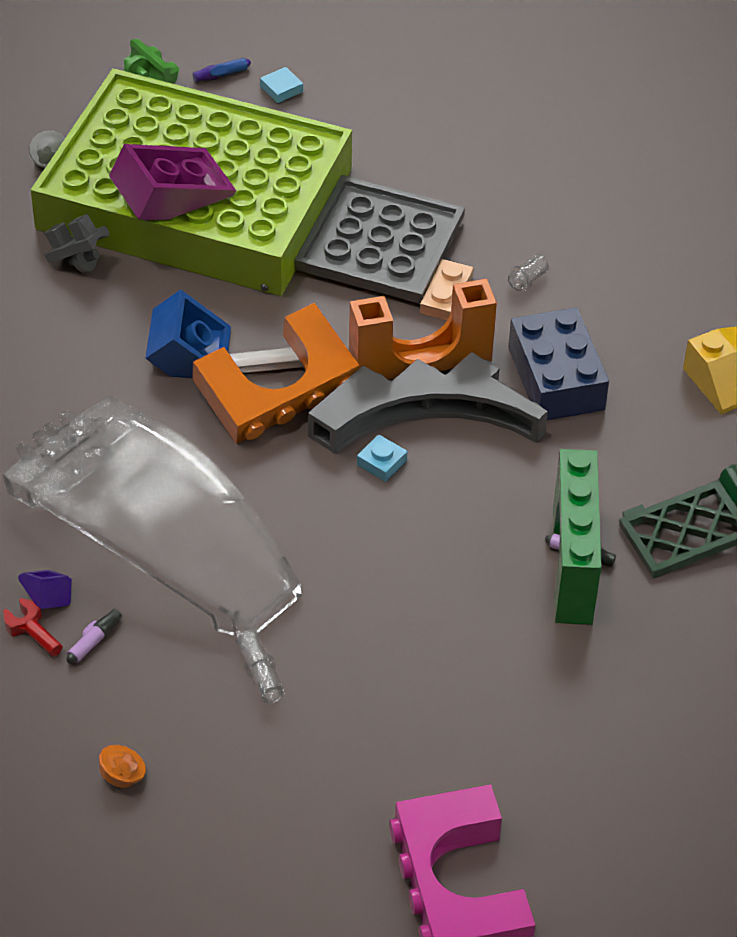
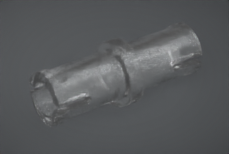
(260, 666)

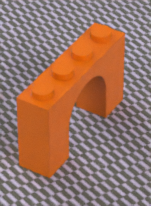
(466, 331)
(251, 409)

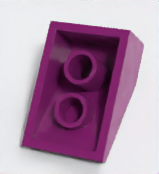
(168, 180)

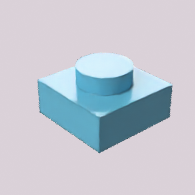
(382, 458)

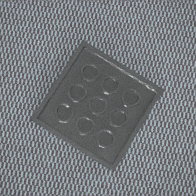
(380, 238)

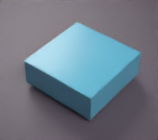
(281, 84)

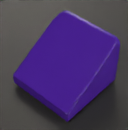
(47, 588)

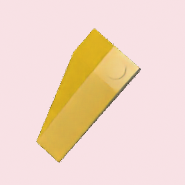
(713, 366)

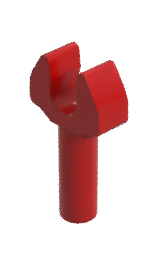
(30, 625)

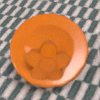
(121, 766)

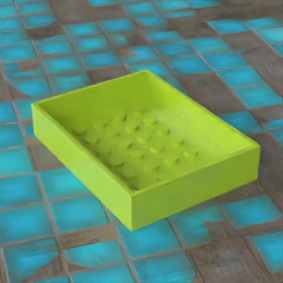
(271, 157)

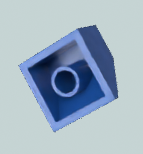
(182, 334)

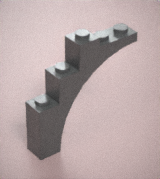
(421, 392)

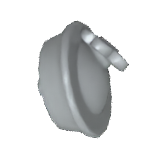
(45, 146)

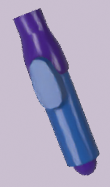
(214, 71)

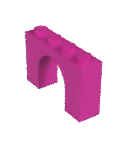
(439, 824)

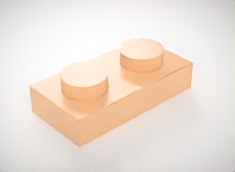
(438, 296)

